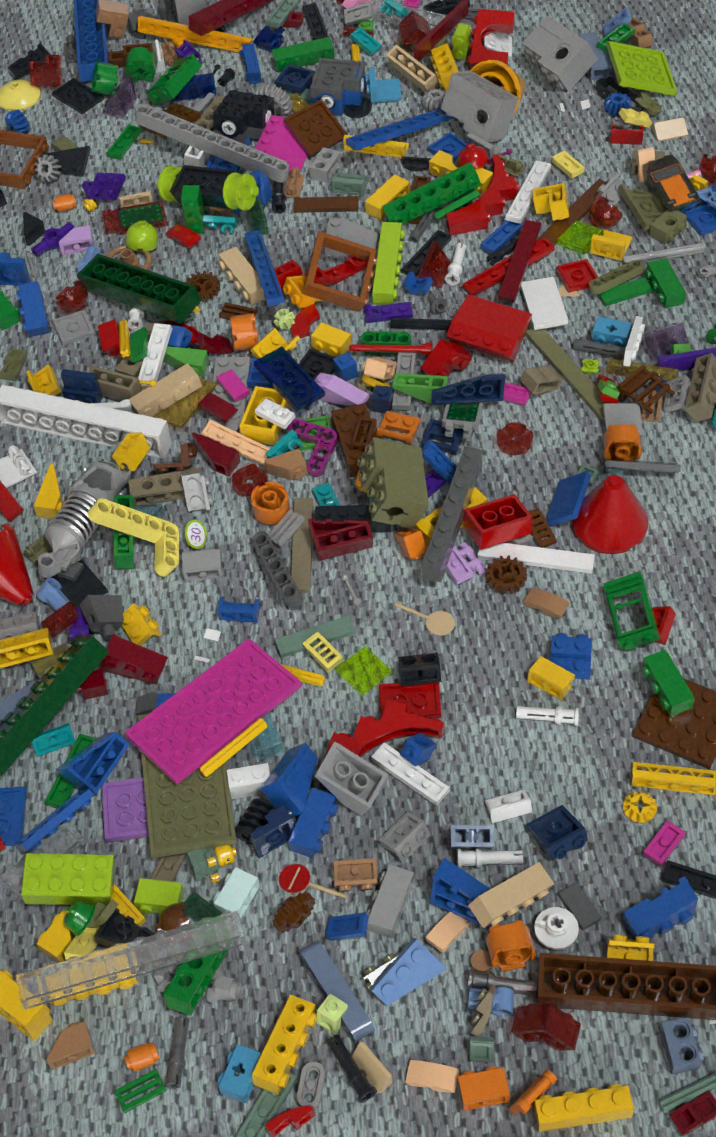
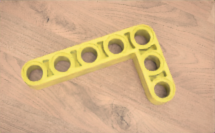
(143, 526)

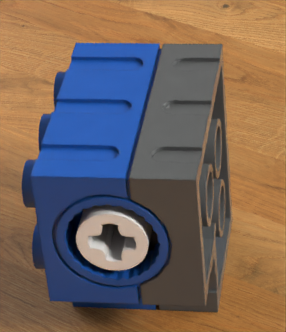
(338, 83)

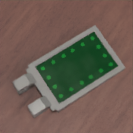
(462, 416)

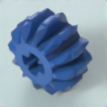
(615, 102)
(17, 122)

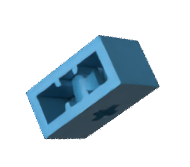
(611, 331)
(241, 1086)

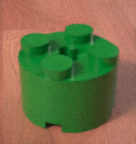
(140, 64)
(104, 78)

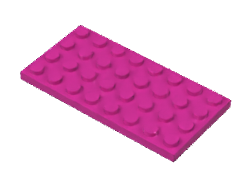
(212, 710)

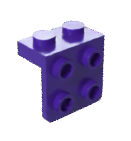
(105, 186)

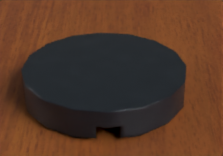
(358, 111)

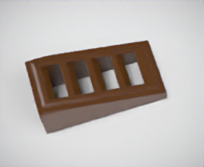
(538, 518)

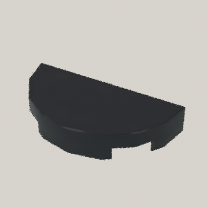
(415, 163)

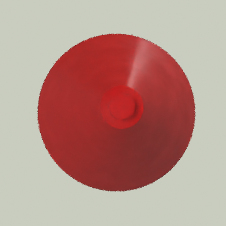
(611, 518)
(14, 577)

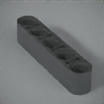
(277, 569)

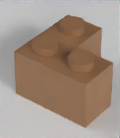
(114, 15)

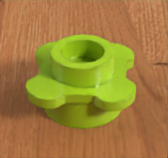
(590, 366)

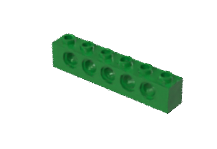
(432, 194)

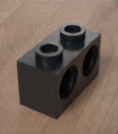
(419, 669)

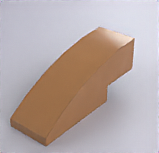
(641, 37)

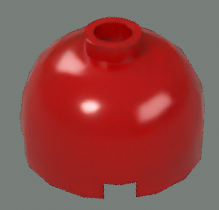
(475, 154)

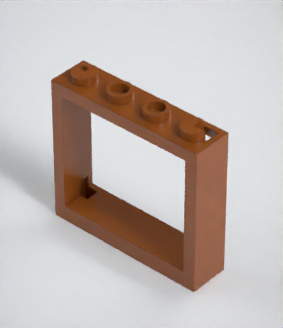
(23, 140)
(332, 295)

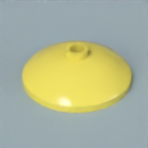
(18, 95)

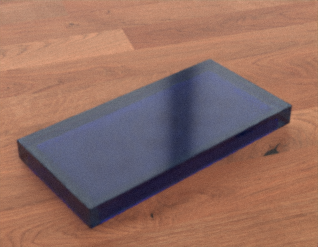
(289, 379)

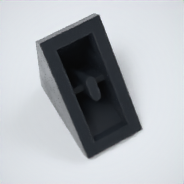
(33, 228)

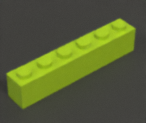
(387, 263)

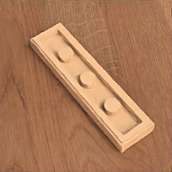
(247, 447)

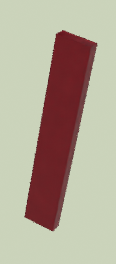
(441, 30)
(519, 261)

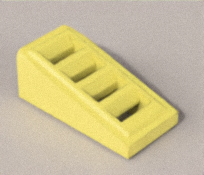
(327, 666)

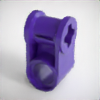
(187, 49)

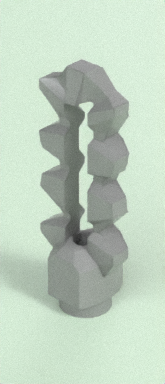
(222, 987)

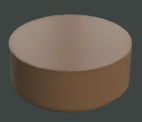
(481, 961)

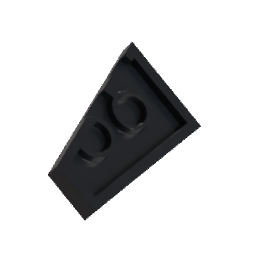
(442, 6)
(22, 65)

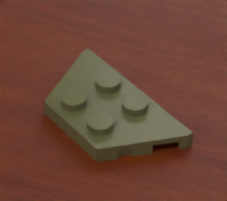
(643, 205)

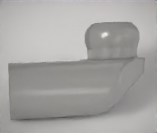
(707, 271)

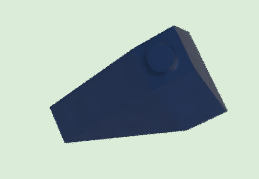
(472, 390)

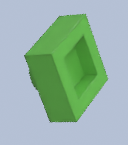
(367, 25)
(680, 348)
(608, 388)

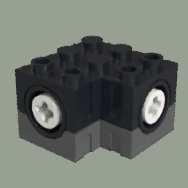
(243, 115)

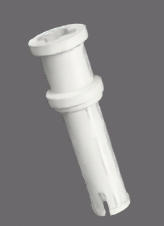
(455, 268)
(135, 321)
(558, 715)
(479, 857)

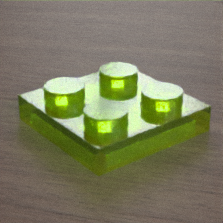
(579, 237)

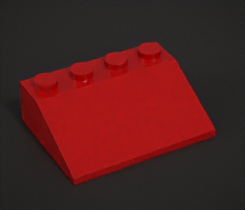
(489, 327)

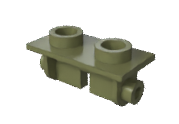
(512, 166)
(37, 548)
(372, 973)

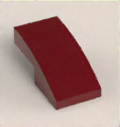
(294, 20)
(217, 344)
(219, 407)
(694, 1114)

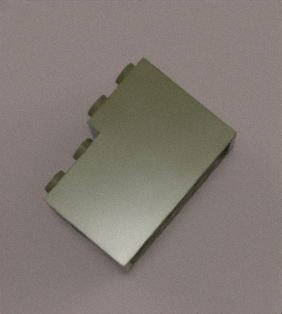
(394, 482)

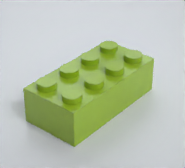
(68, 878)

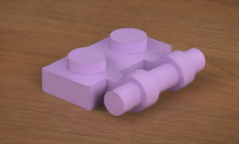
(459, 568)

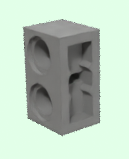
(325, 165)

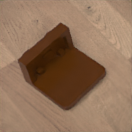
(188, 452)

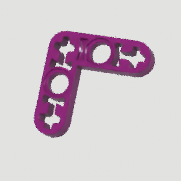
(321, 444)

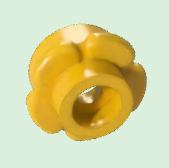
(89, 204)

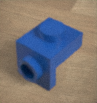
(417, 285)

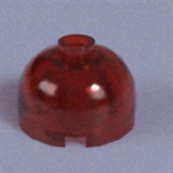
(708, 168)
(603, 214)
(72, 297)

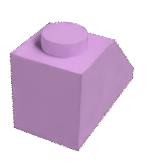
(76, 240)

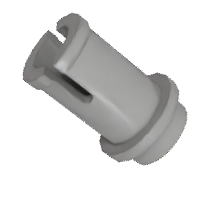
(621, 124)

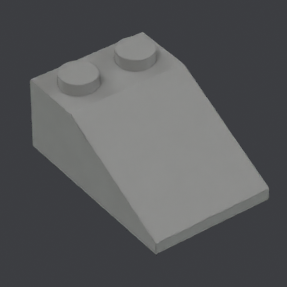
(352, 232)
(350, 778)

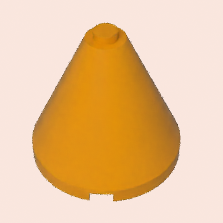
(502, 76)

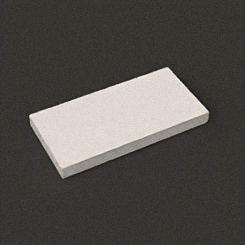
(544, 303)

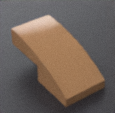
(547, 602)

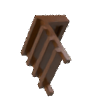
(636, 381)

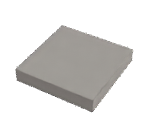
(73, 327)
(623, 414)

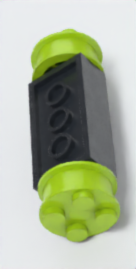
(218, 186)

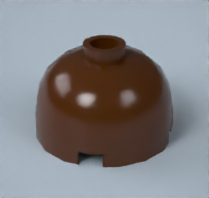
(172, 917)

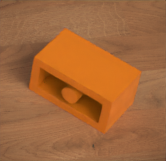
(483, 1088)

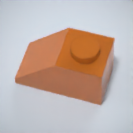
(411, 542)

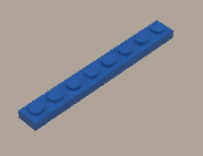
(397, 129)
(264, 268)

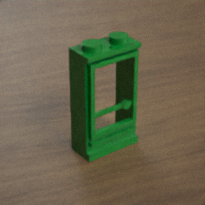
(179, 75)
(623, 586)

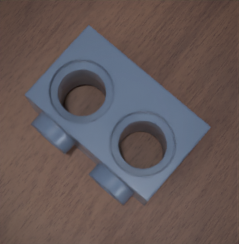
(675, 1046)

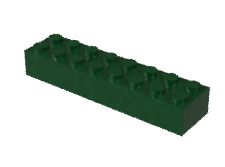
(139, 288)
(48, 697)

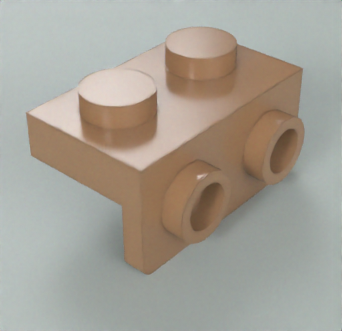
(355, 874)

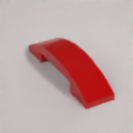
(340, 272)

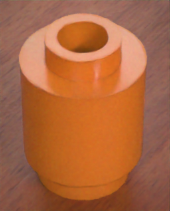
(64, 202)
(141, 1056)

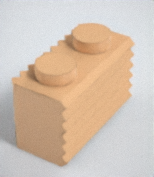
(379, 368)

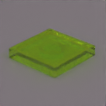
(363, 671)

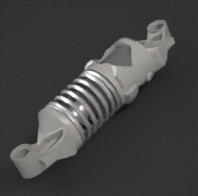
(66, 540)

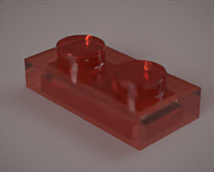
(61, 619)

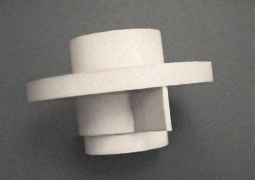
(556, 928)

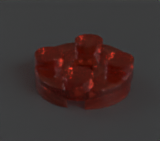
(514, 447)
(246, 473)

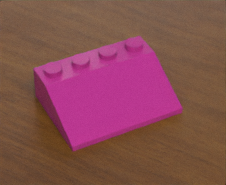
(281, 143)

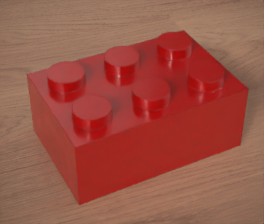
(497, 521)

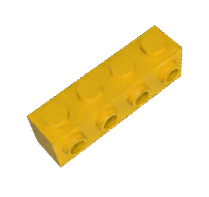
(284, 1045)
(583, 1108)

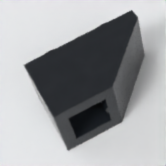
(133, 19)

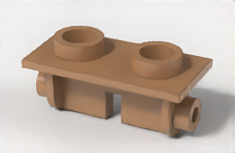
(168, 52)
(294, 183)

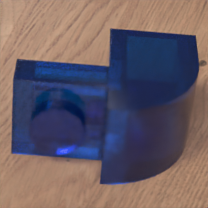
(268, 39)

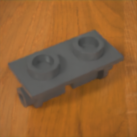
(70, 49)

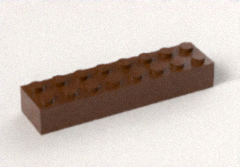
(627, 986)

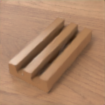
(650, 418)

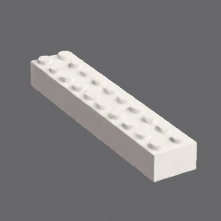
(80, 419)

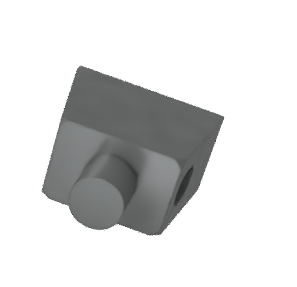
(103, 613)

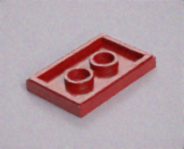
(419, 698)

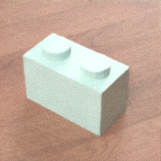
(237, 892)

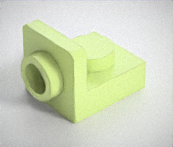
(330, 1013)

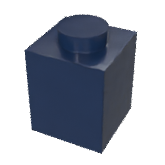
(382, 399)

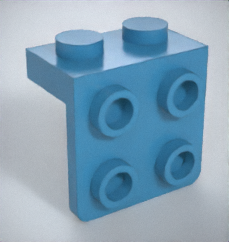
(384, 89)

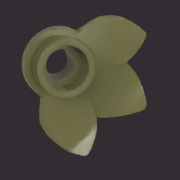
(652, 105)

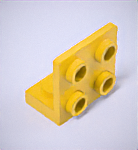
(610, 245)
(271, 342)

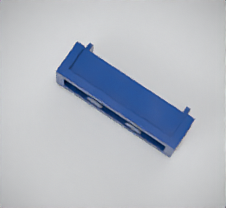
(252, 66)

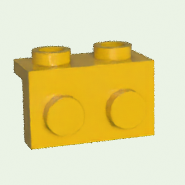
(44, 381)
(139, 624)
(625, 948)

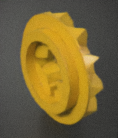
(632, 812)

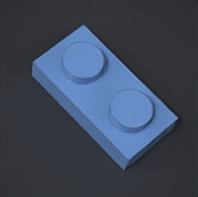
(622, 17)

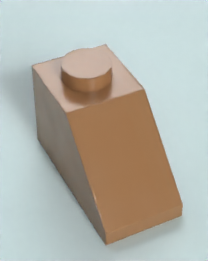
(287, 465)
(71, 1046)

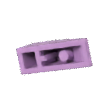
(340, 391)

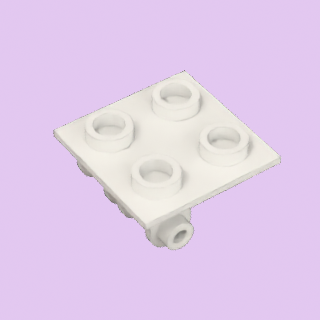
(498, 42)
(15, 467)

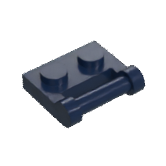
(436, 431)

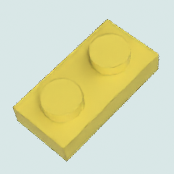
(634, 117)
(568, 164)
(82, 944)

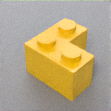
(553, 200)

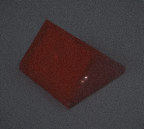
(413, 28)
(435, 265)

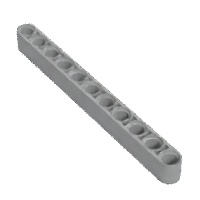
(212, 142)

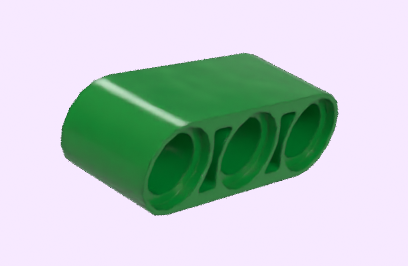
(385, 338)

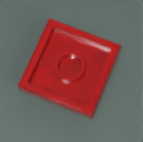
(576, 275)

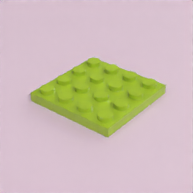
(641, 68)

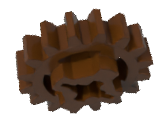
(206, 284)
(506, 575)
(293, 912)

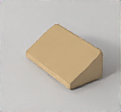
(670, 129)
(136, 199)
(375, 1070)

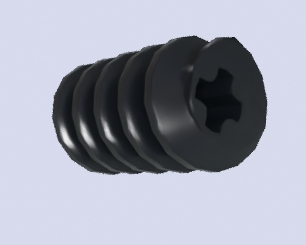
(253, 818)

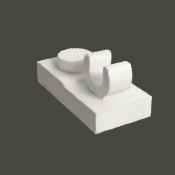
(275, 413)

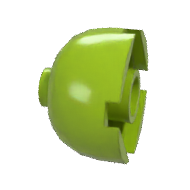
(142, 236)

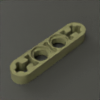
(616, 277)

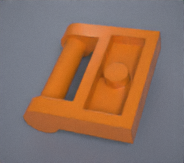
(399, 423)
(535, 1090)

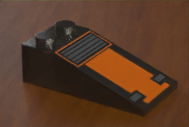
(669, 183)

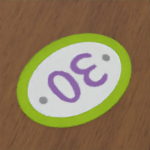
(195, 534)

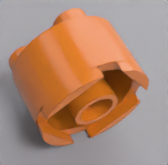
(243, 331)
(622, 442)
(270, 503)
(510, 946)

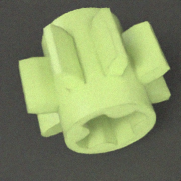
(284, 319)

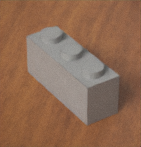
(390, 901)

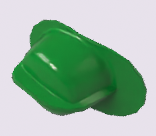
(78, 916)

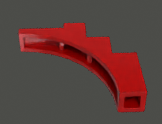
(491, 203)
(394, 724)

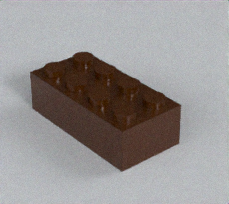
(344, 424)

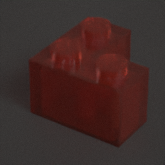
(47, 72)
(546, 1024)

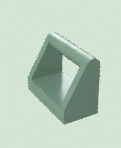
(349, 183)

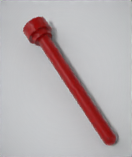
(424, 349)

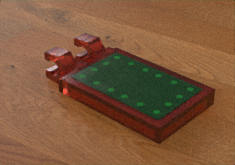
(124, 217)

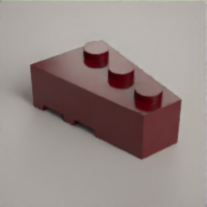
(338, 537)
(133, 661)

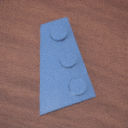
(408, 971)

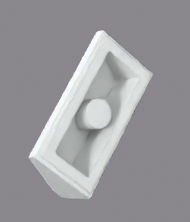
(157, 50)
(508, 806)

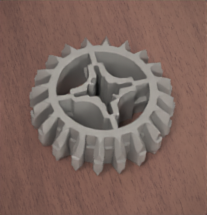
(282, 102)

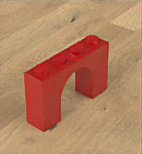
(489, 22)

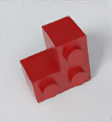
(445, 358)

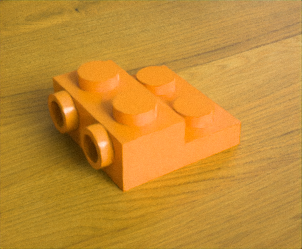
(294, 287)

